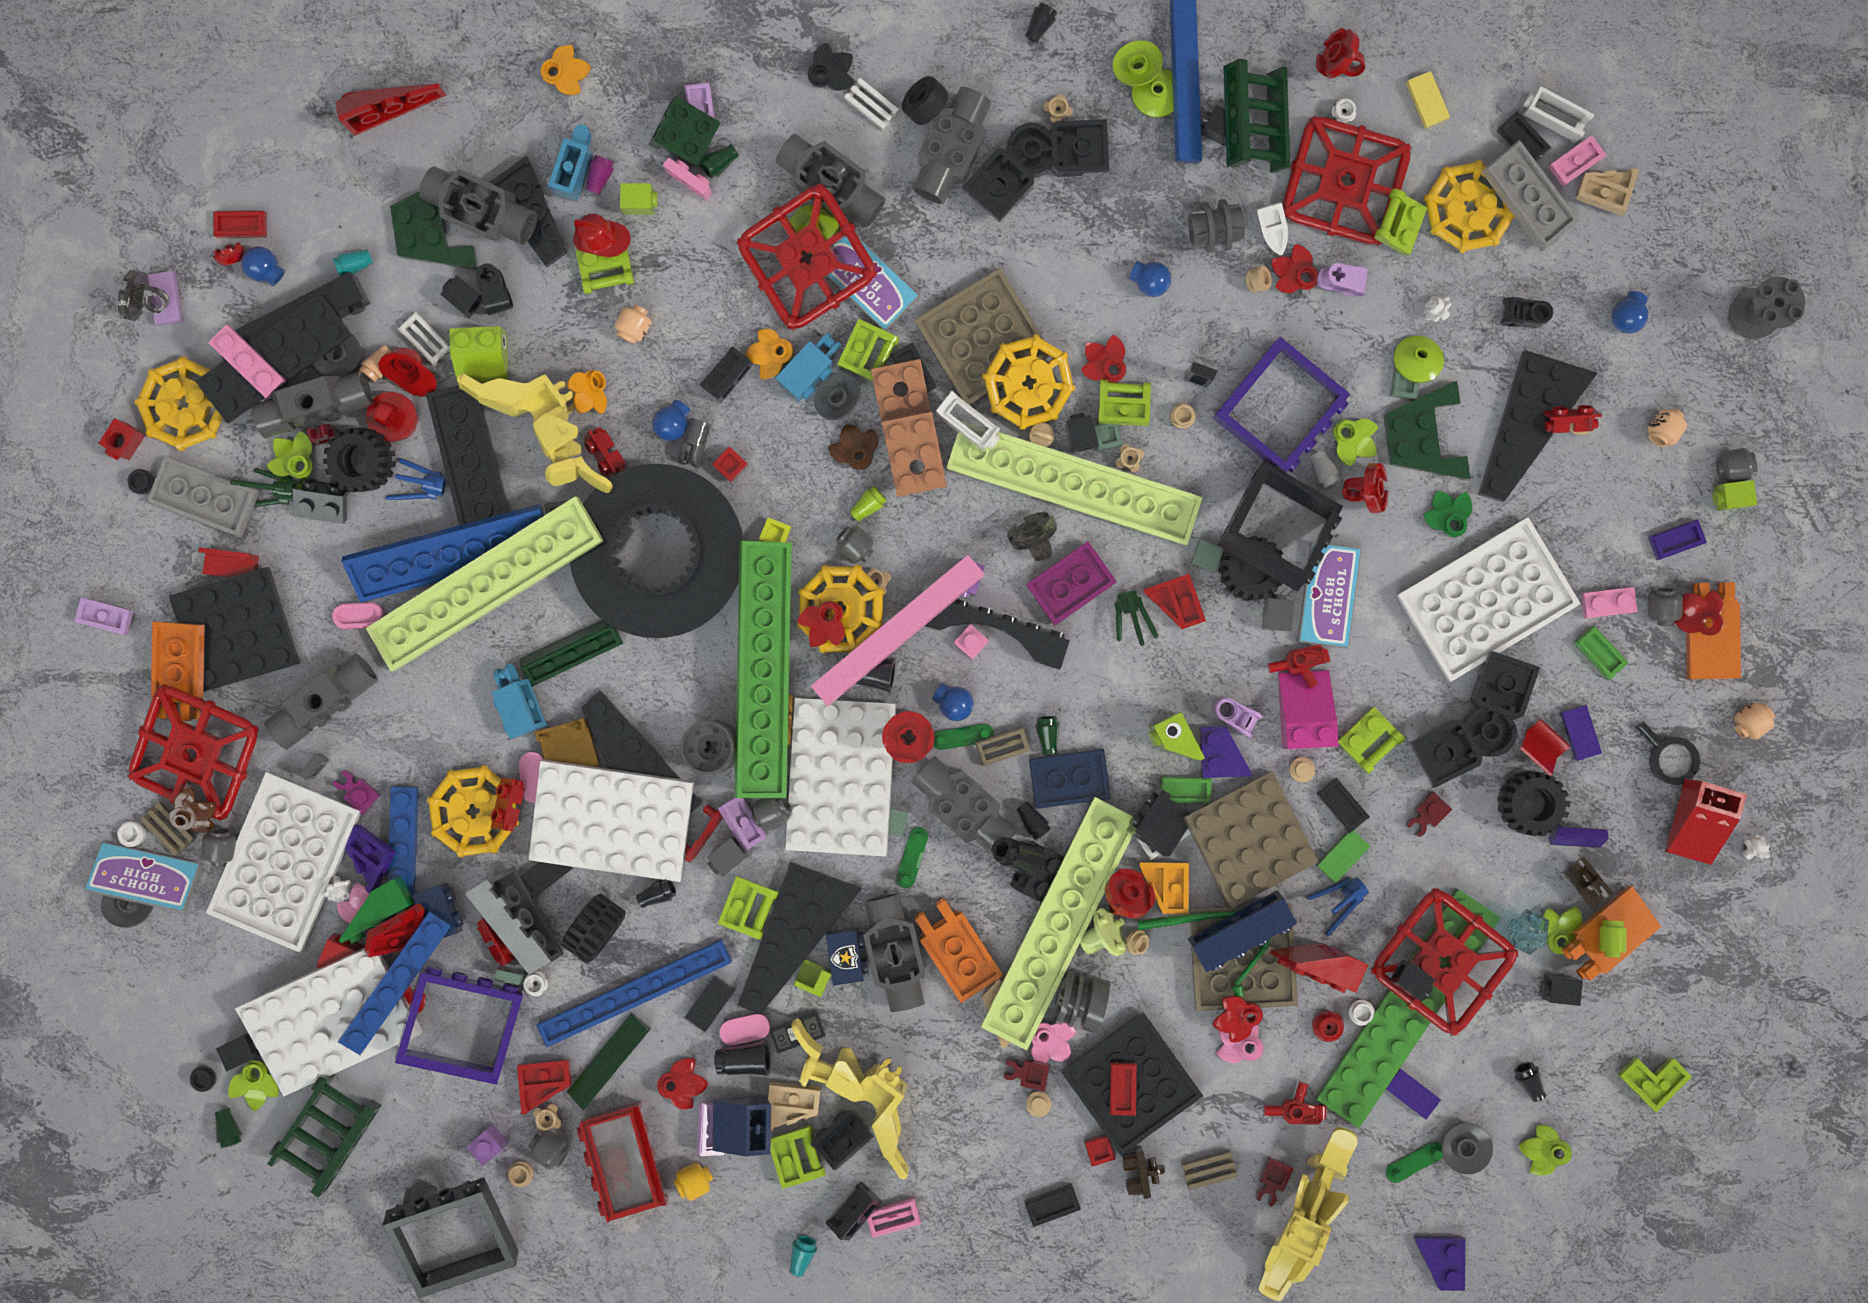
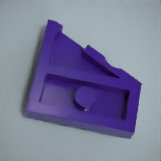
(1221, 754)
(369, 855)
(1445, 1260)

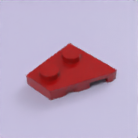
(1178, 601)
(393, 933)
(541, 1081)

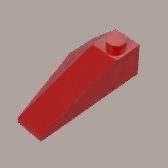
(371, 108)

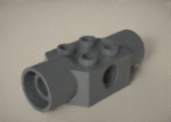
(951, 145)
(837, 172)
(477, 205)
(312, 403)
(304, 708)
(962, 804)
(894, 952)

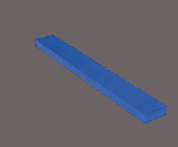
(1185, 81)
(634, 993)

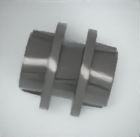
(1216, 226)

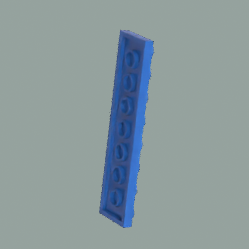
(432, 555)

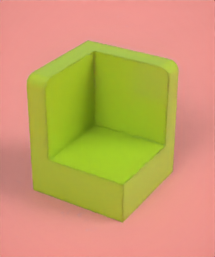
(812, 978)

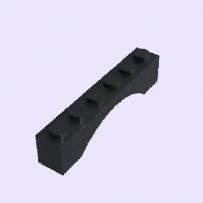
(1042, 646)

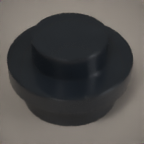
(140, 481)
(203, 1078)

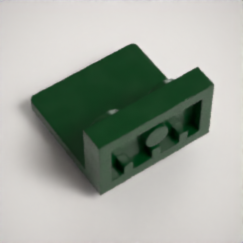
(685, 131)

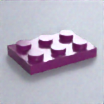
(1071, 583)

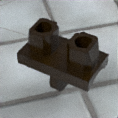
(1587, 882)
(1140, 1184)

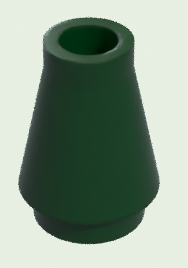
(718, 161)
(1048, 732)
(227, 1129)

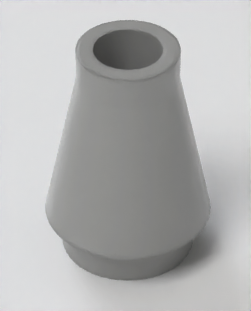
(1326, 471)

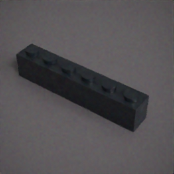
(343, 294)

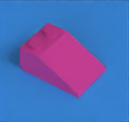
(1305, 713)

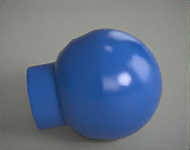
(261, 265)
(1151, 278)
(1631, 313)
(670, 421)
(954, 702)

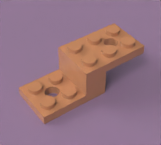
(908, 427)

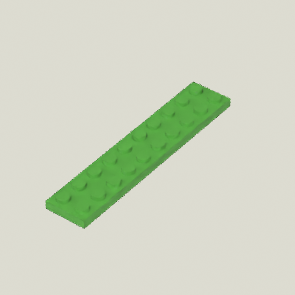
(762, 669)
(1392, 1032)

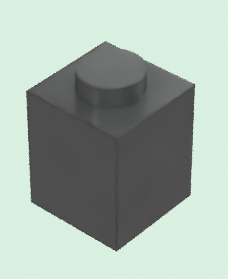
(1278, 613)
(726, 857)

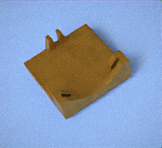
(568, 743)

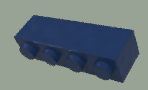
(1242, 931)

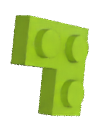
(1658, 1087)

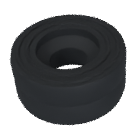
(924, 100)

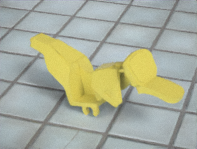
(549, 423)
(876, 1086)
(1314, 1209)

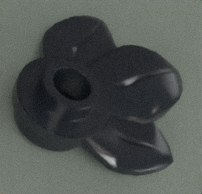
(833, 66)

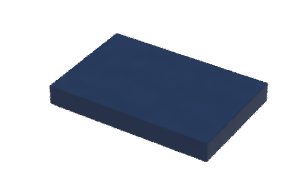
(1069, 778)

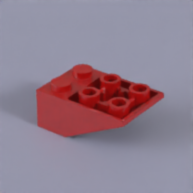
(1704, 820)
(1323, 965)

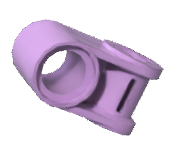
(1343, 279)
(1240, 717)

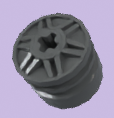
(696, 746)
(1082, 1001)

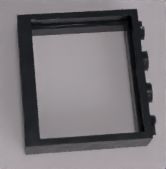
(1260, 556)
(463, 1270)

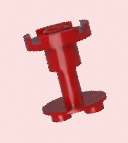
(908, 737)

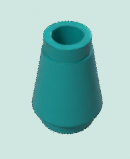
(352, 261)
(802, 1253)

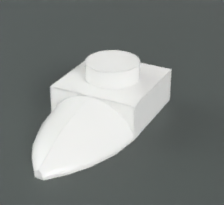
(1273, 226)

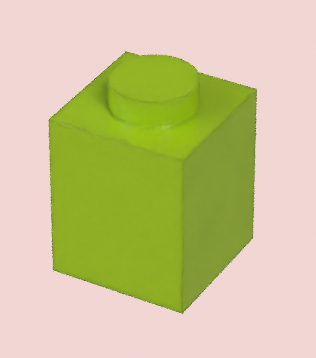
(638, 198)
(1734, 495)

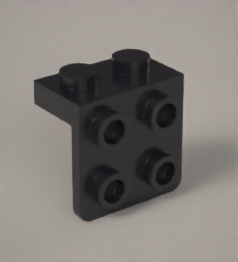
(1159, 822)

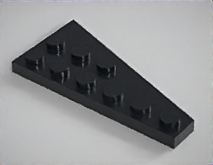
(1537, 387)
(622, 743)
(800, 919)

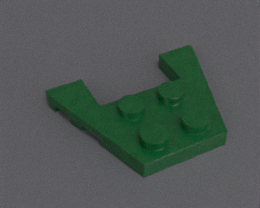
(422, 235)
(1414, 435)

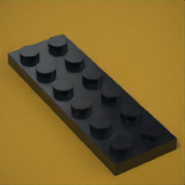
(287, 346)
(467, 455)

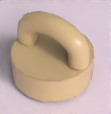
(1258, 279)
(1041, 434)

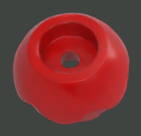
(229, 254)
(1320, 1026)

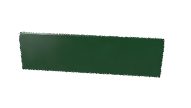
(569, 652)
(608, 1060)

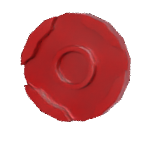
(1339, 54)
(392, 416)
(1370, 488)
(1129, 894)

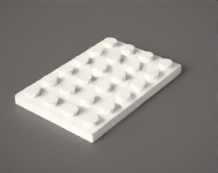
(1488, 599)
(839, 778)
(611, 820)
(283, 862)
(303, 1019)

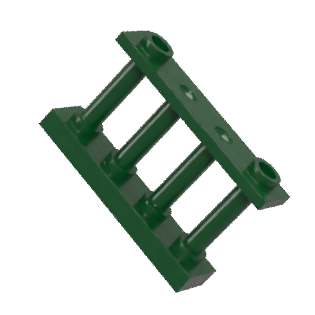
(1237, 116)
(336, 1156)

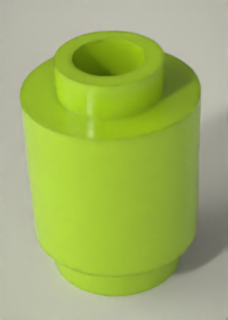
(1612, 938)

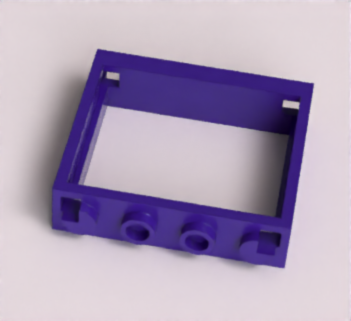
(1308, 442)
(449, 1065)

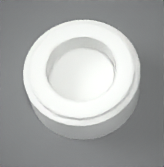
(131, 833)

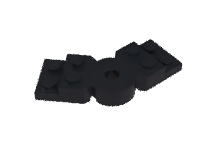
(1065, 150)
(1498, 699)

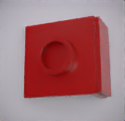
(1543, 745)

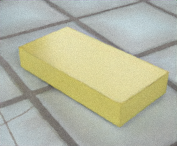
(1427, 100)

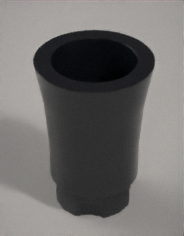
(881, 676)
(1021, 857)
(744, 1059)

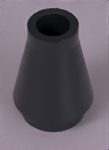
(1041, 21)
(1033, 821)
(657, 893)
(1530, 1079)

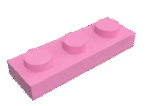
(247, 361)

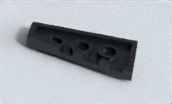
(528, 193)

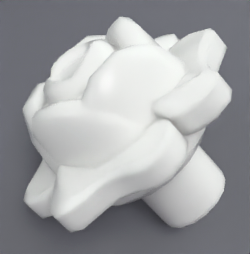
(1437, 308)
(1756, 846)
(338, 889)

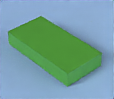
(1600, 652)
(1187, 789)
(1343, 856)

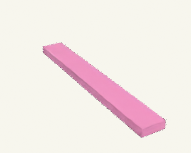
(898, 630)

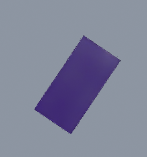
(1677, 539)
(1580, 732)
(1579, 837)
(1413, 1094)

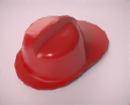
(600, 236)
(406, 370)

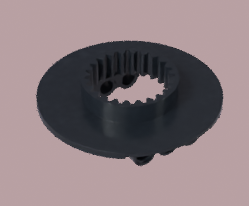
(714, 570)

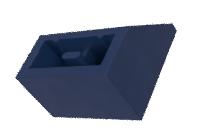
(742, 1126)

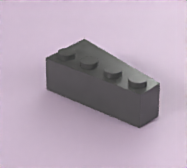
(516, 919)

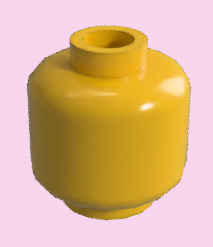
(693, 1181)

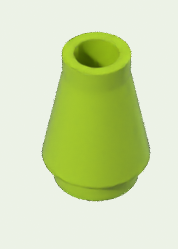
(869, 502)

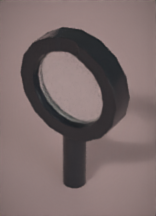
(1671, 757)

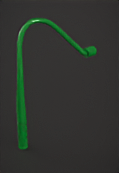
(1186, 918)

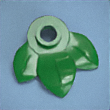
(1447, 510)

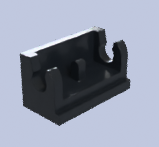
(726, 374)
(854, 1212)

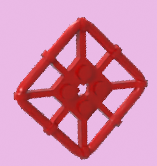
(1337, 165)
(790, 253)
(184, 737)
(1461, 960)

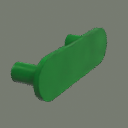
(961, 736)
(912, 857)
(1414, 1162)

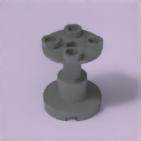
(1770, 306)

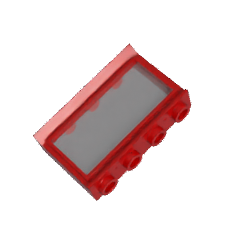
(621, 1162)

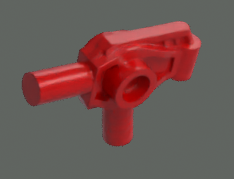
(1301, 661)
(1296, 1110)

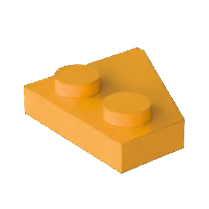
(1169, 884)

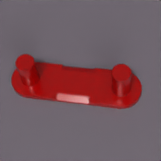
(716, 817)

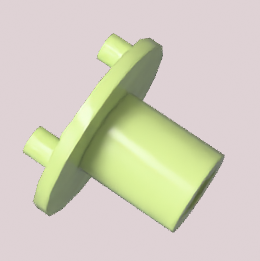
(1105, 934)

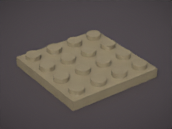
(971, 327)
(1250, 839)
(1265, 984)

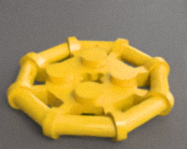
(1457, 217)
(1017, 373)
(168, 409)
(852, 600)
(457, 812)

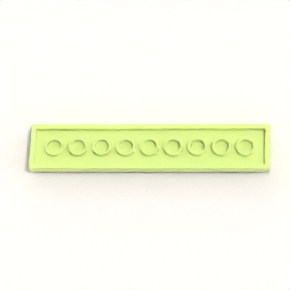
(1079, 486)
(484, 584)
(1059, 924)

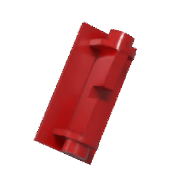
(1582, 419)
(598, 445)
(503, 815)
(499, 950)

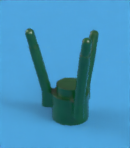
(281, 489)
(1129, 603)

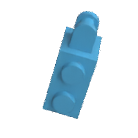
(572, 164)
(808, 368)
(516, 703)

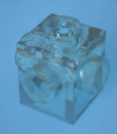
(1528, 931)

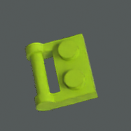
(1405, 225)
(593, 264)
(861, 346)
(1124, 410)
(1364, 734)
(740, 903)
(788, 1161)

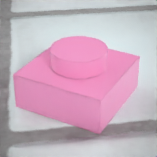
(971, 641)

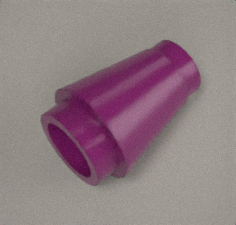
(599, 173)

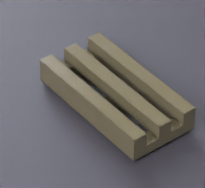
(982, 752)
(152, 813)
(1212, 1179)

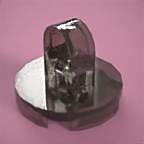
(137, 296)
(1034, 535)

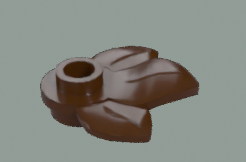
(852, 444)
(196, 813)

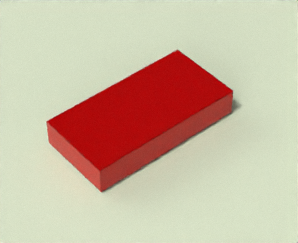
(239, 224)
(1122, 1088)

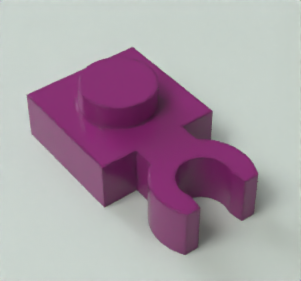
(359, 793)

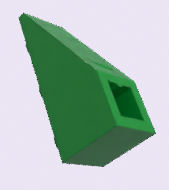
(380, 905)

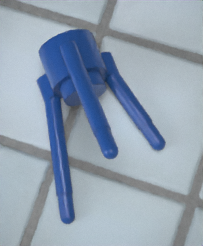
(432, 484)
(1353, 894)

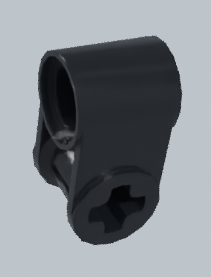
(493, 293)
(1520, 312)

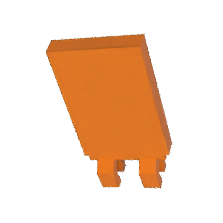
(1717, 654)
(178, 662)
(1625, 907)
(957, 952)

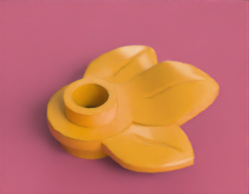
(569, 70)
(765, 353)
(588, 391)

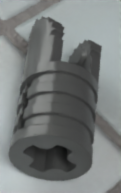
(695, 436)

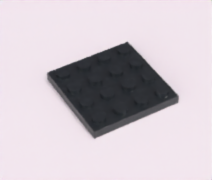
(243, 627)
(1161, 1082)

